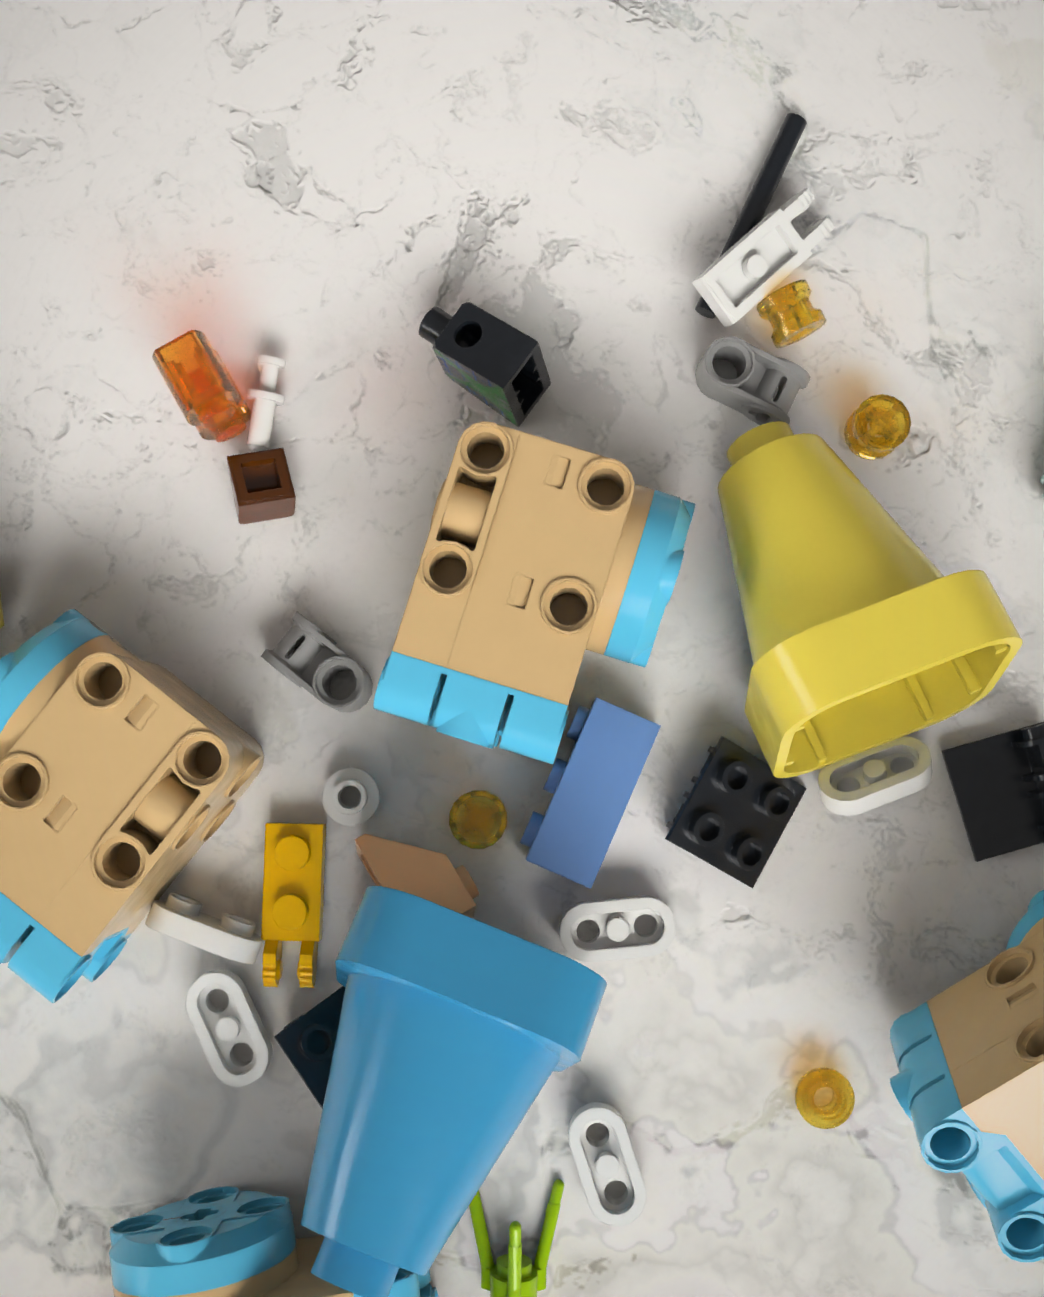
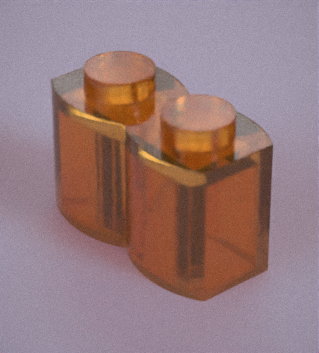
(202, 386)

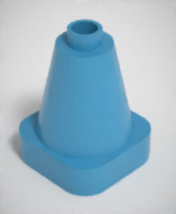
(430, 1077)

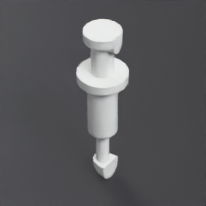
(264, 403)

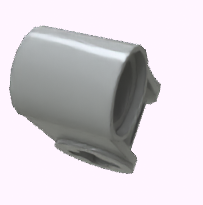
(755, 382)
(311, 662)

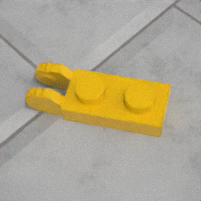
(293, 897)

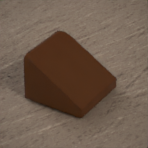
(261, 486)

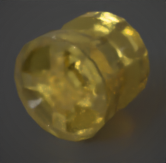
(791, 313)
(885, 417)
(485, 815)

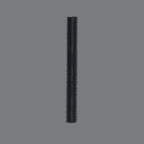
(763, 187)

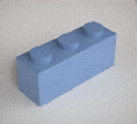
(589, 791)

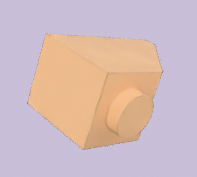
(418, 873)

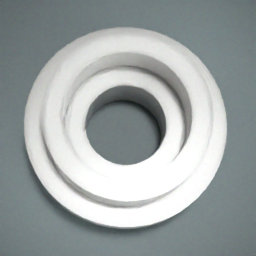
(369, 796)

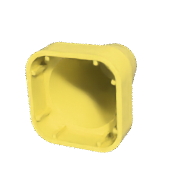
(844, 610)

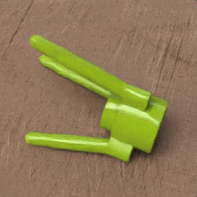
(514, 1271)

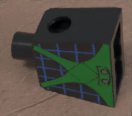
(488, 359)

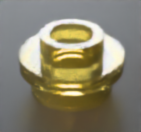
(837, 1110)

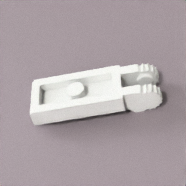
(760, 260)

